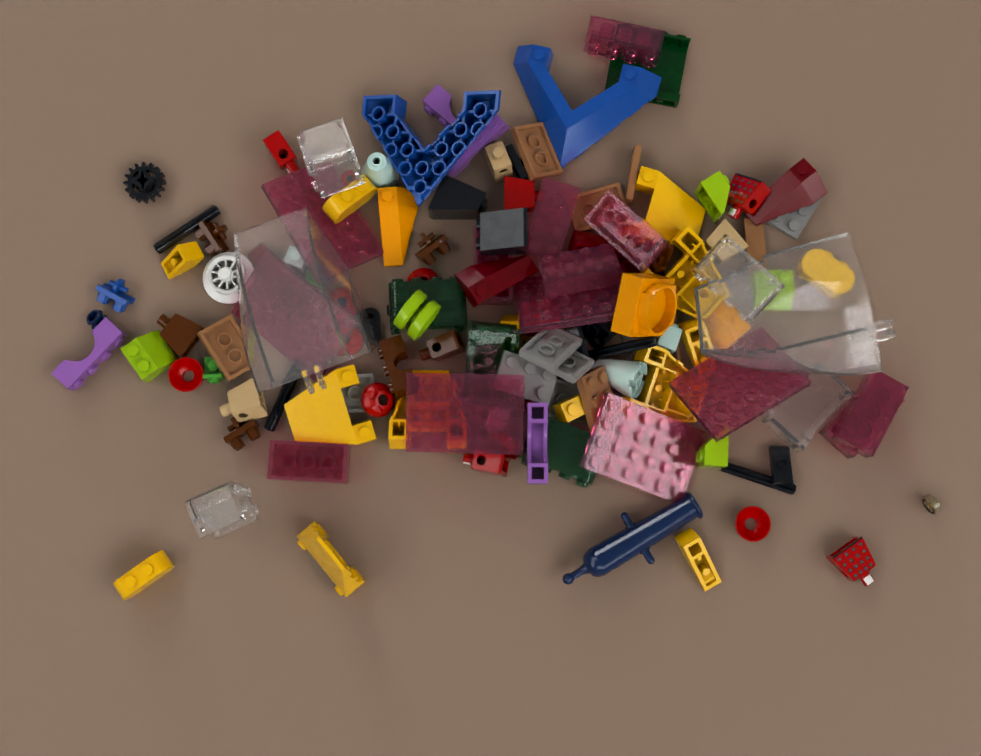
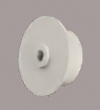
(221, 278)

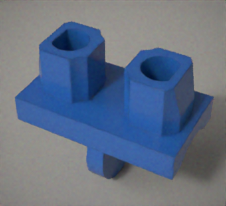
(117, 292)

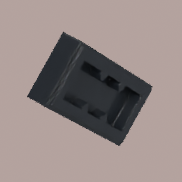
(517, 162)
(780, 465)

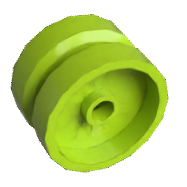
(417, 315)

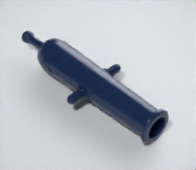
(636, 538)

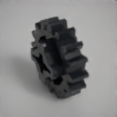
(139, 176)

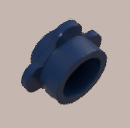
(95, 318)

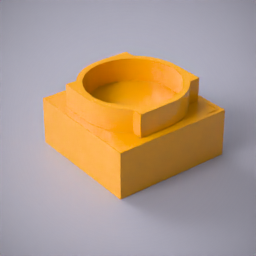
(644, 305)

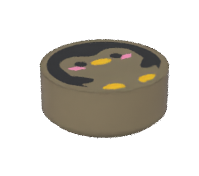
(931, 504)

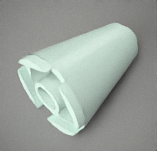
(380, 171)
(624, 375)

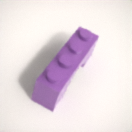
(438, 104)
(490, 133)
(107, 338)
(537, 443)

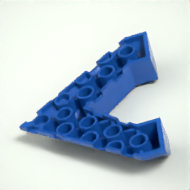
(578, 129)
(423, 165)

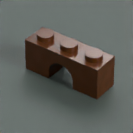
(393, 352)

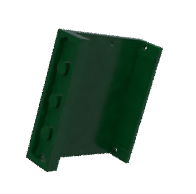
(669, 67)

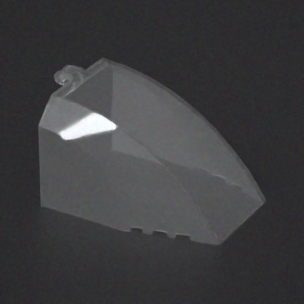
(296, 303)
(811, 327)

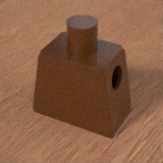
(179, 333)
(450, 343)

